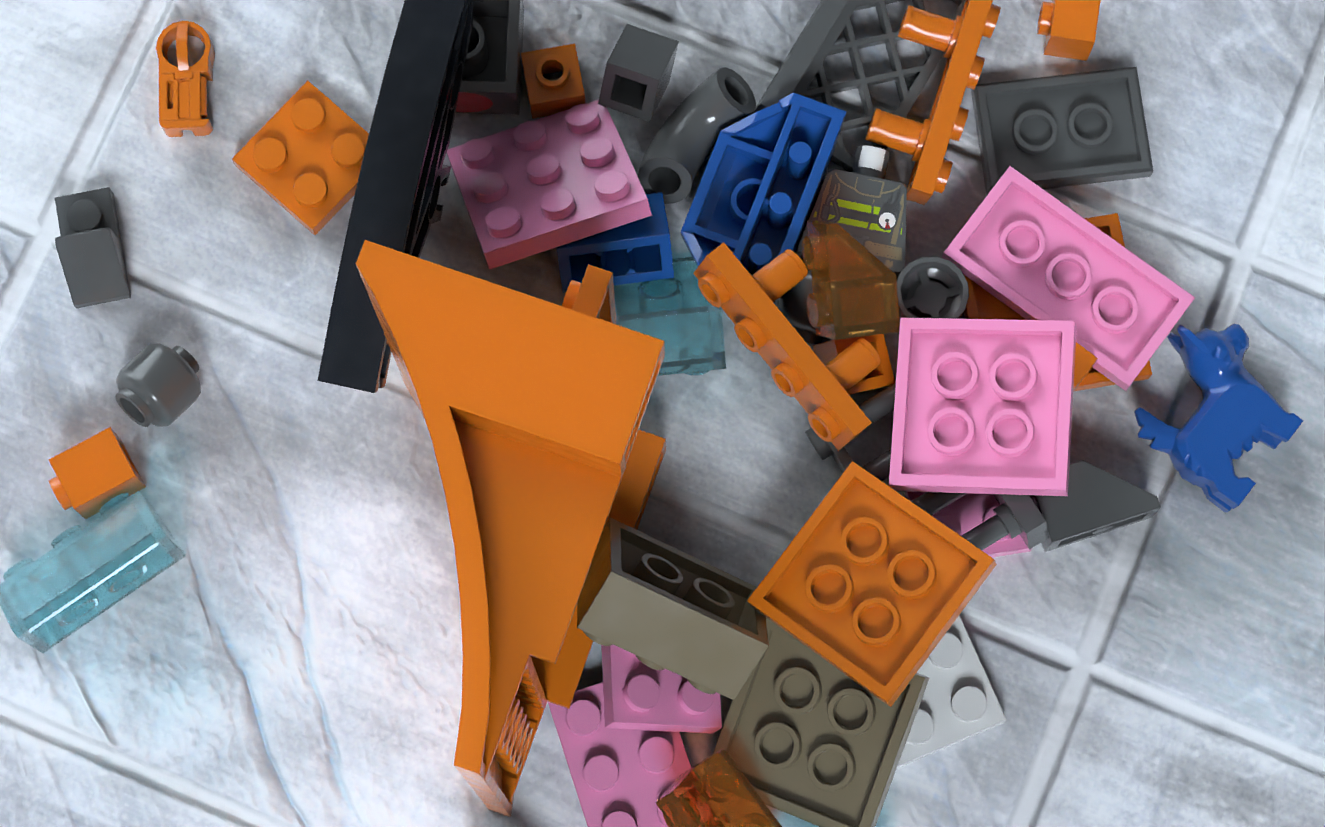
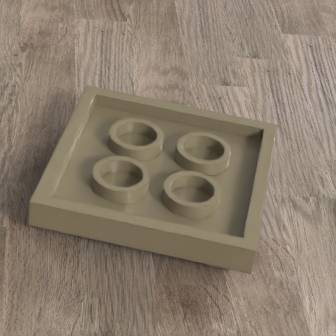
(816, 736)

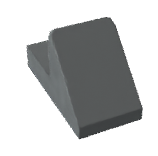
(91, 248)

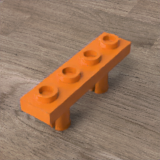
(930, 139)
(794, 365)

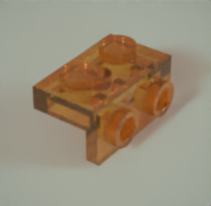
(714, 796)

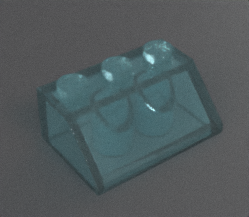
(87, 571)

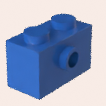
(631, 251)

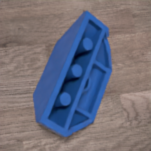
(763, 181)

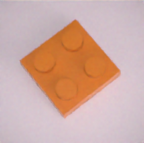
(306, 157)

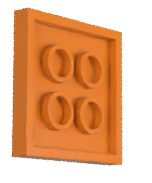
(872, 583)

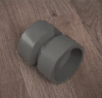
(932, 289)

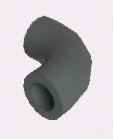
(692, 133)

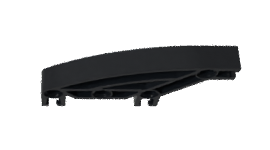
(398, 177)

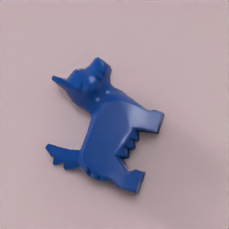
(1226, 422)

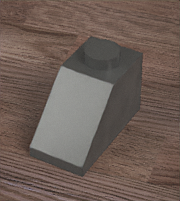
(1094, 506)

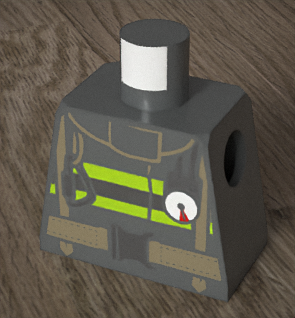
(866, 207)

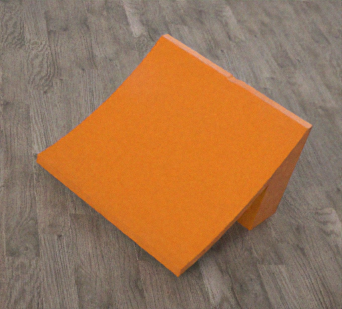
(535, 454)

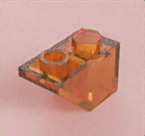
(850, 285)

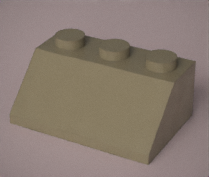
(671, 611)

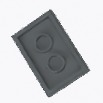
(1063, 128)

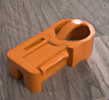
(184, 87)

